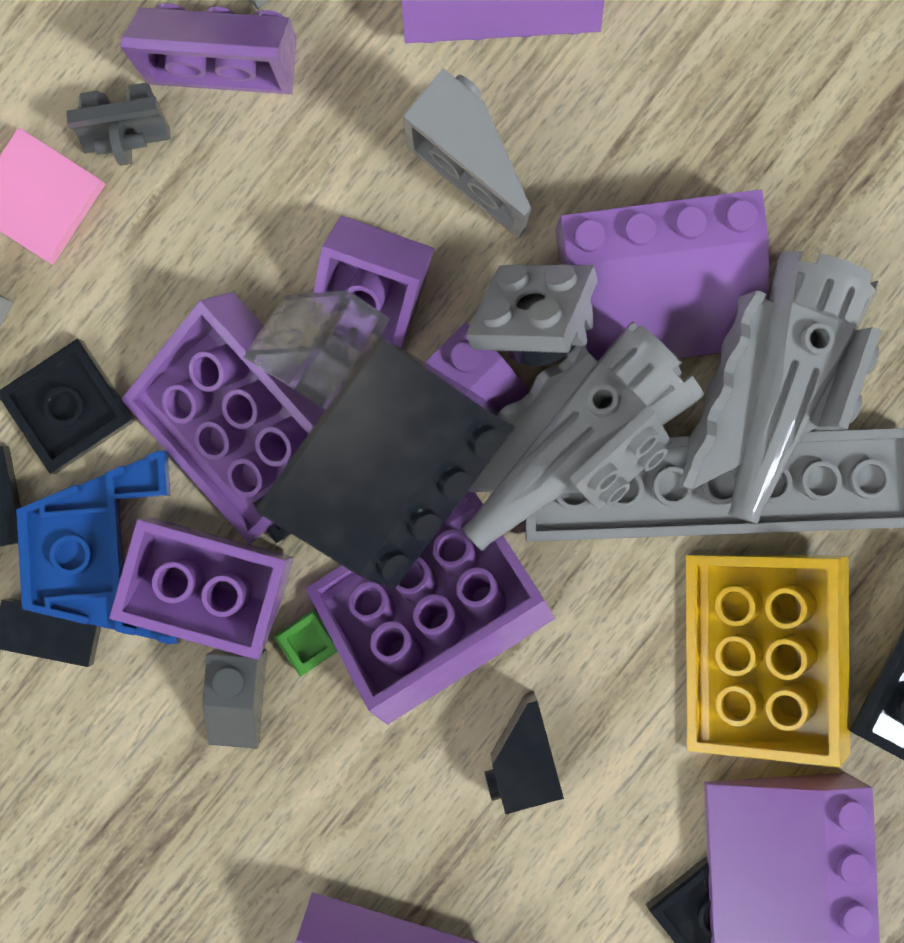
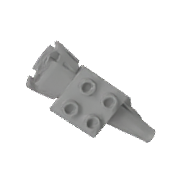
(783, 373)
(583, 431)

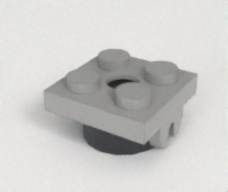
(535, 312)

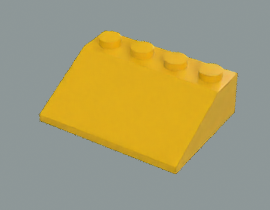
(768, 657)

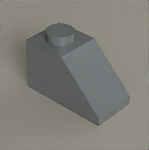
(233, 698)

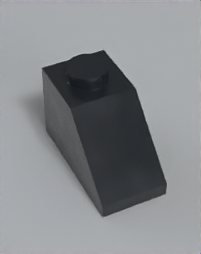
(523, 762)

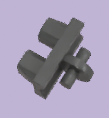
(119, 125)

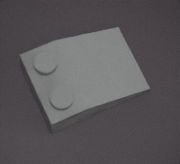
(460, 142)

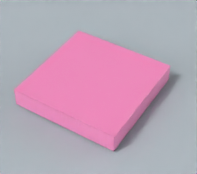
(42, 195)

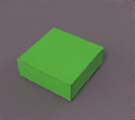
(306, 642)

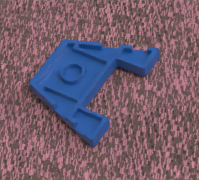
(75, 545)

